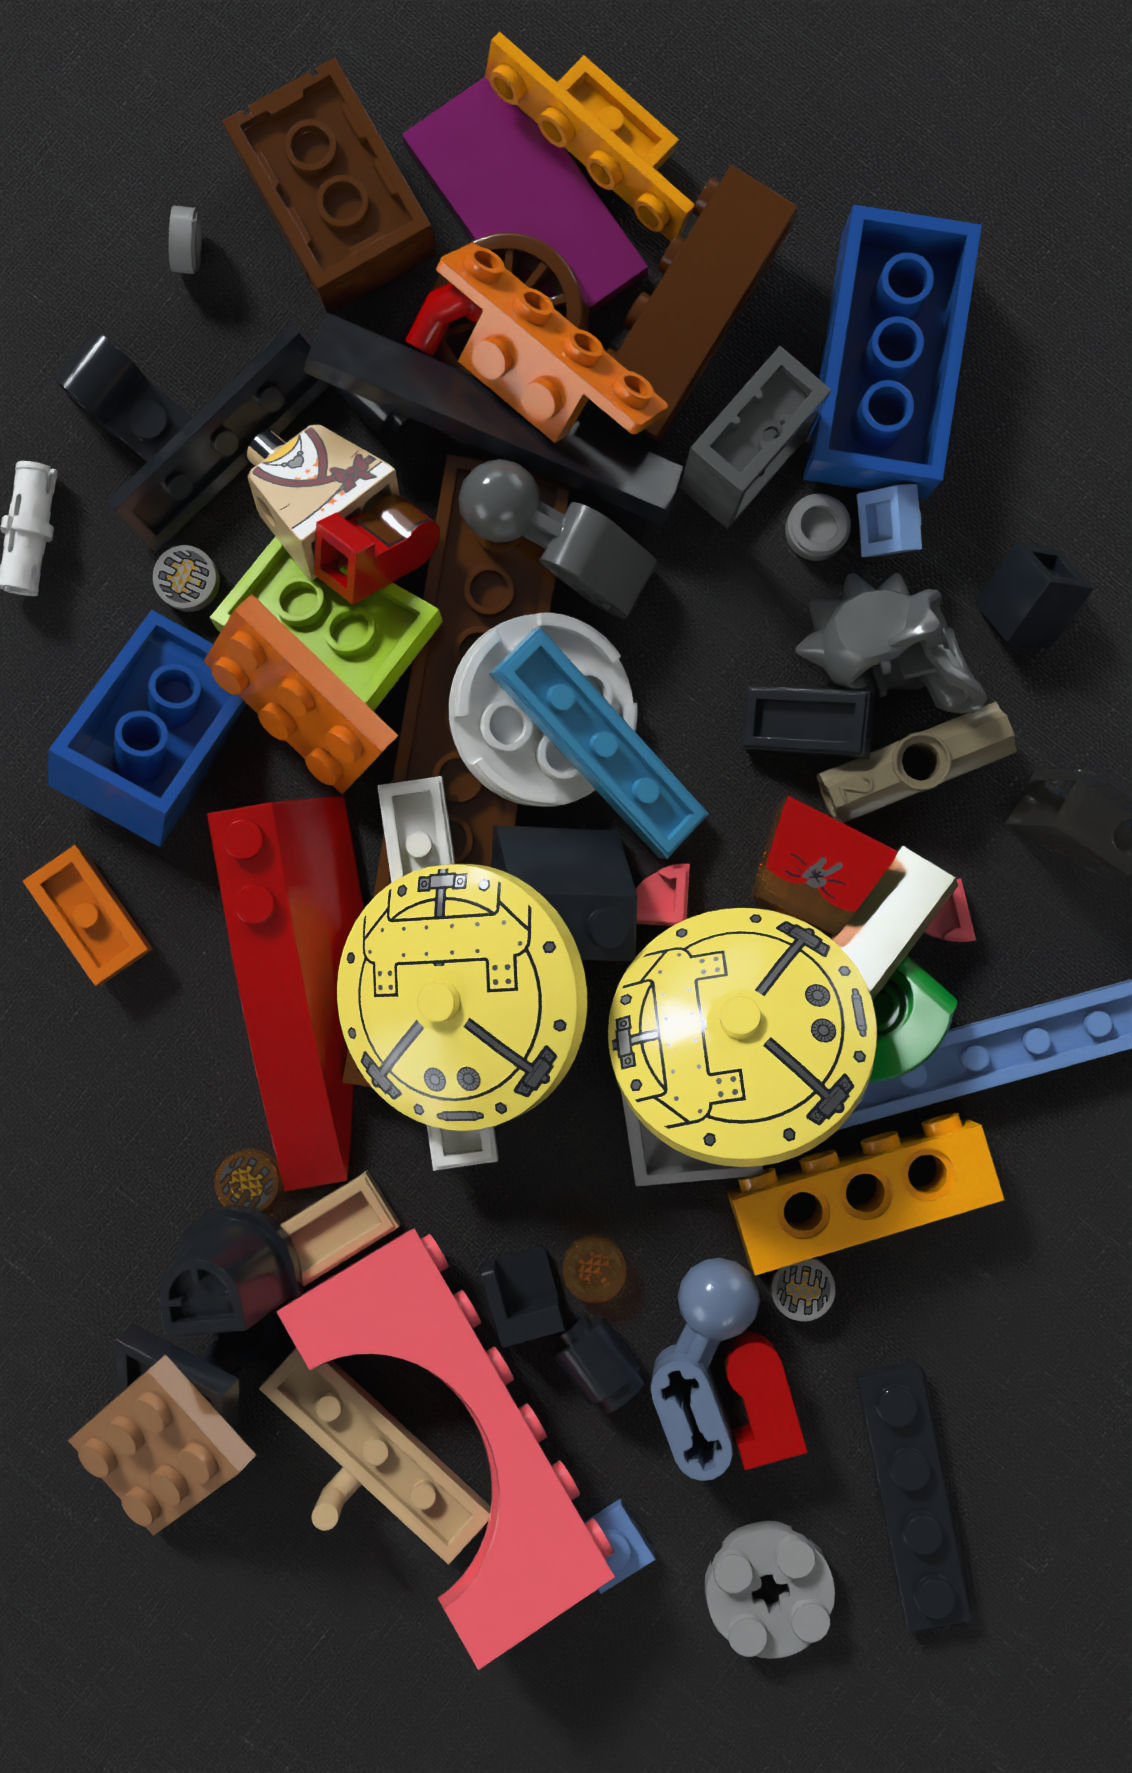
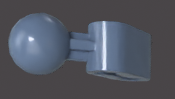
(717, 1304)

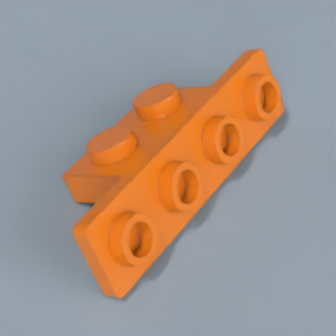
(539, 356)

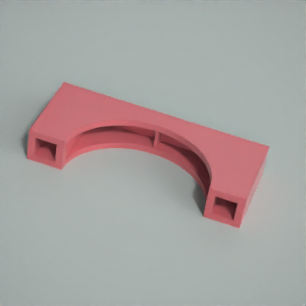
(536, 1546)

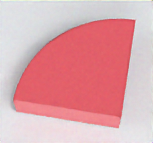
(663, 896)
(953, 920)

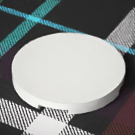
(496, 735)

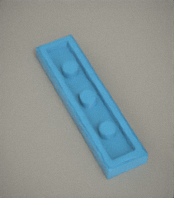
(599, 743)

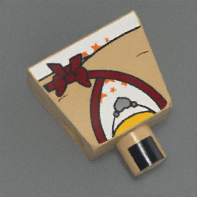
(311, 480)

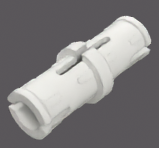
(27, 528)

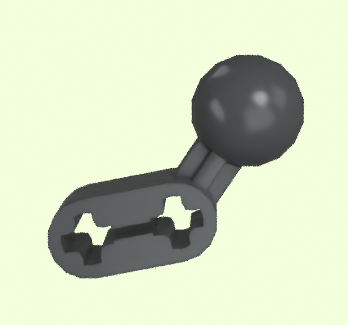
(580, 546)

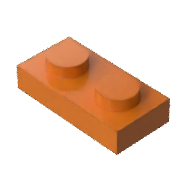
(87, 915)

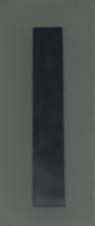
(475, 413)

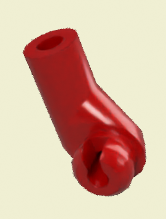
(439, 309)

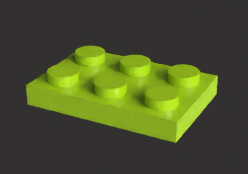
(360, 643)

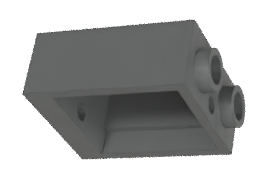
(753, 436)

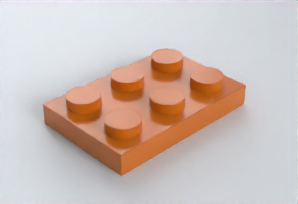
(297, 696)

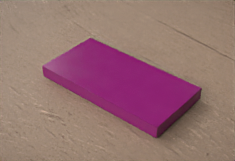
(509, 178)

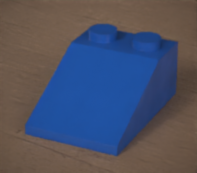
(146, 732)

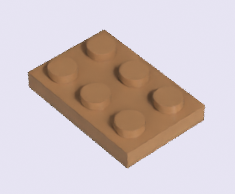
(161, 1447)

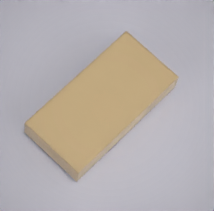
(340, 1226)

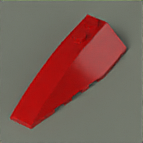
(288, 911)

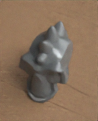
(889, 643)

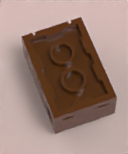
(331, 186)

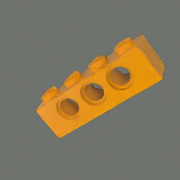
(962, 1183)

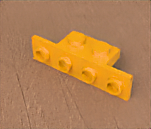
(599, 127)

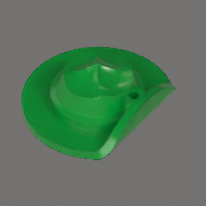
(910, 1020)

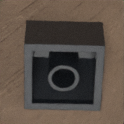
(581, 877)

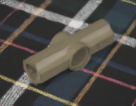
(952, 751)

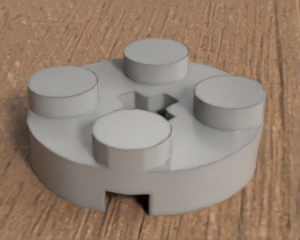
(776, 1627)

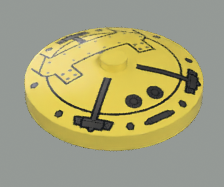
(461, 996)
(742, 1037)

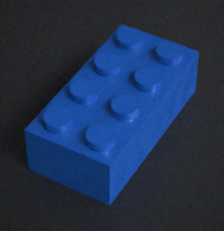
(893, 350)

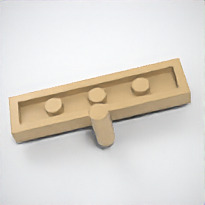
(375, 1454)

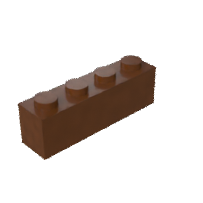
(703, 287)

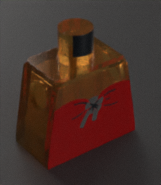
(817, 867)

